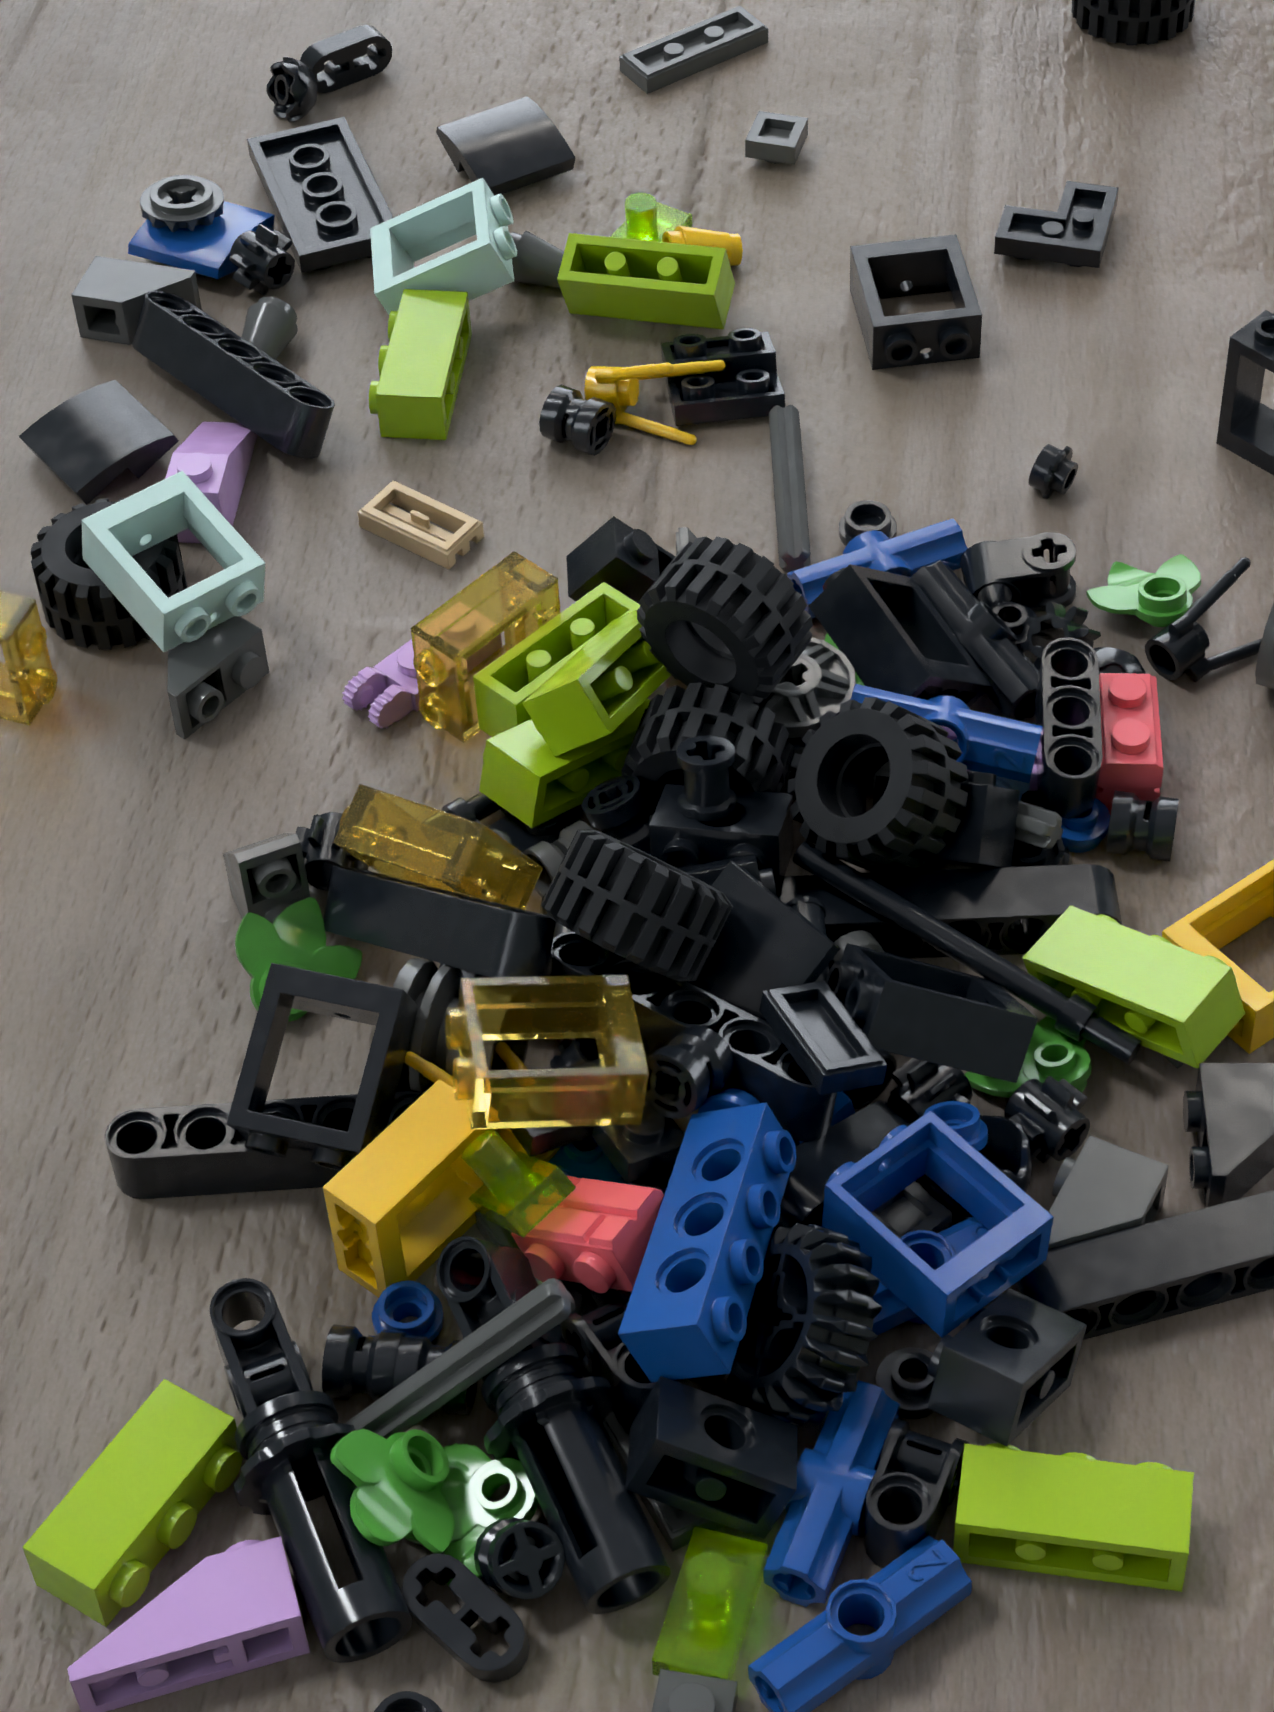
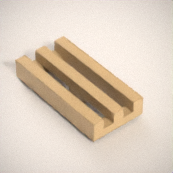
(414, 529)

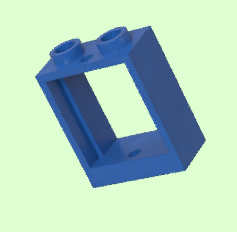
(977, 1274)

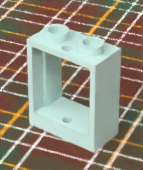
(435, 226)
(151, 517)

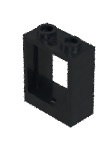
(911, 270)
(1244, 422)
(896, 636)
(337, 997)
(933, 1012)

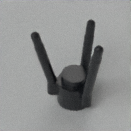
(1183, 642)

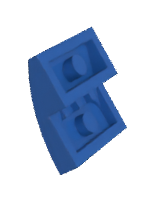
(206, 247)

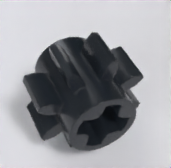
(262, 259)
(1057, 625)
(321, 853)
(927, 1084)
(1049, 1117)

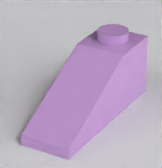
(217, 462)
(207, 1625)

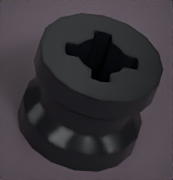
(536, 1558)

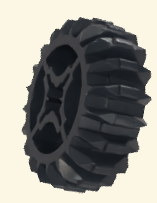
(806, 1325)

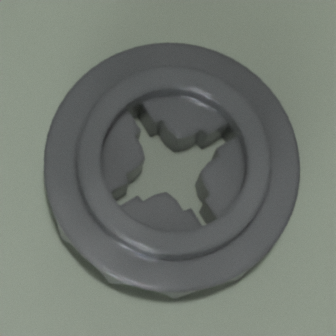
(182, 202)

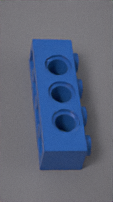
(709, 1244)

